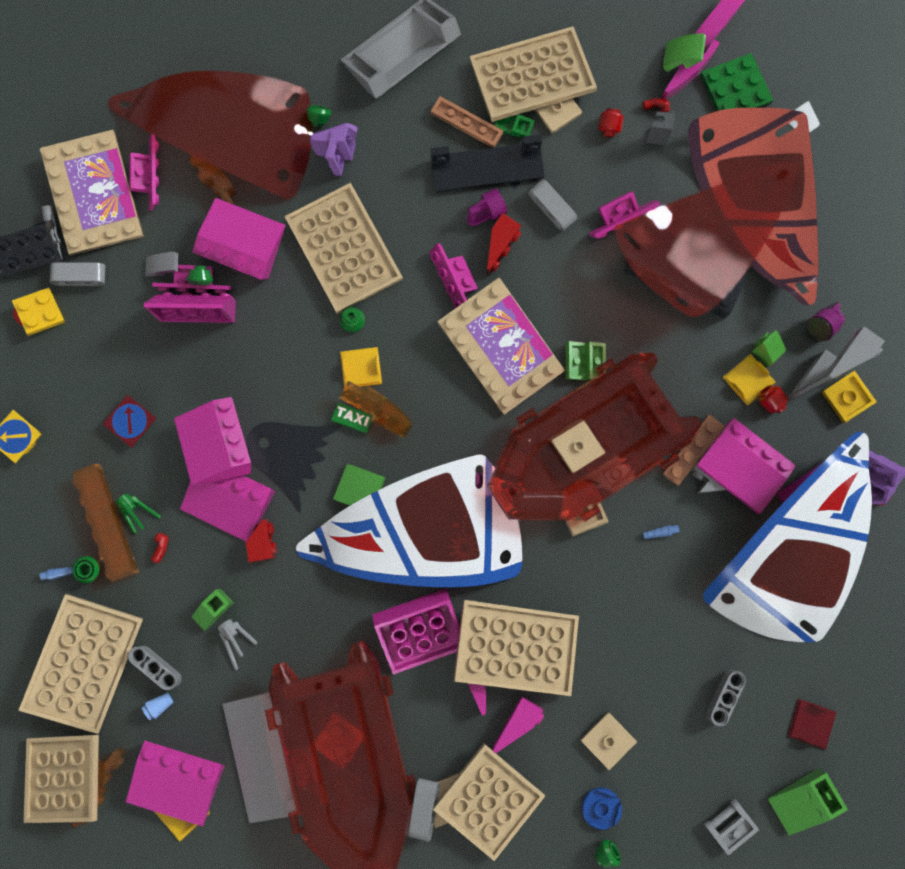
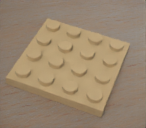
(61, 779)
(488, 802)

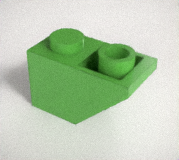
(769, 348)
(212, 608)

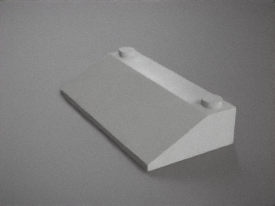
(401, 46)
(826, 366)
(259, 758)

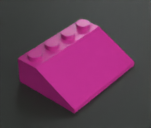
(239, 239)
(192, 307)
(213, 442)
(745, 465)
(229, 504)
(418, 631)
(174, 783)

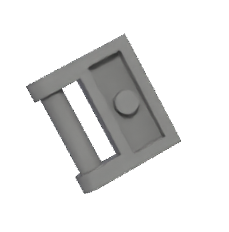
(734, 833)

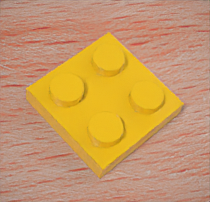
(38, 311)
(849, 397)

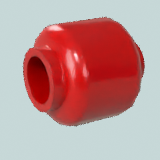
(611, 122)
(773, 399)

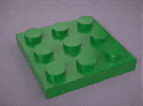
(737, 84)

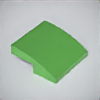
(684, 50)
(583, 359)
(357, 484)

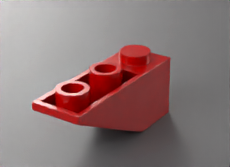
(502, 236)

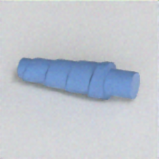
(661, 532)
(56, 573)

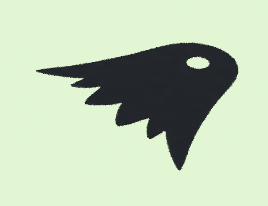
(288, 454)

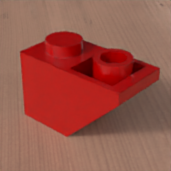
(260, 543)

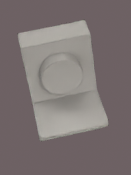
(709, 485)

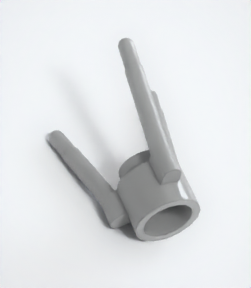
(227, 632)

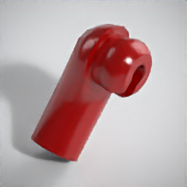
(656, 102)
(161, 548)

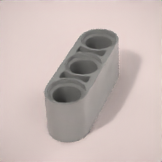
(552, 205)
(77, 274)
(146, 663)
(734, 692)
(422, 812)

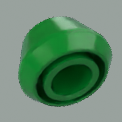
(318, 115)
(199, 276)
(352, 319)
(80, 569)
(608, 854)

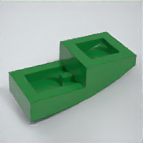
(515, 126)

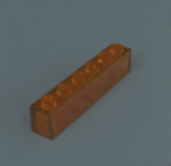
(105, 523)

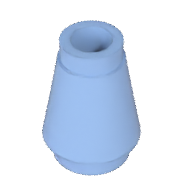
(157, 706)

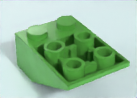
(807, 802)

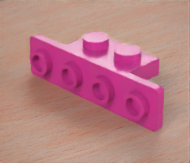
(143, 172)
(619, 211)
(454, 275)
(182, 285)

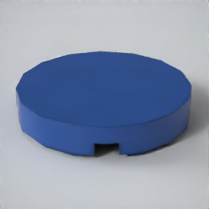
(601, 808)

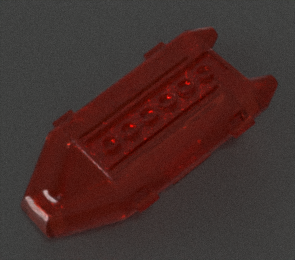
(627, 419)
(343, 762)

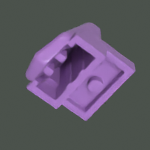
(336, 145)
(884, 477)

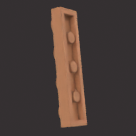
(466, 122)
(691, 454)

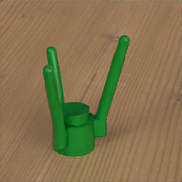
(127, 506)

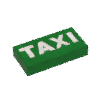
(352, 418)

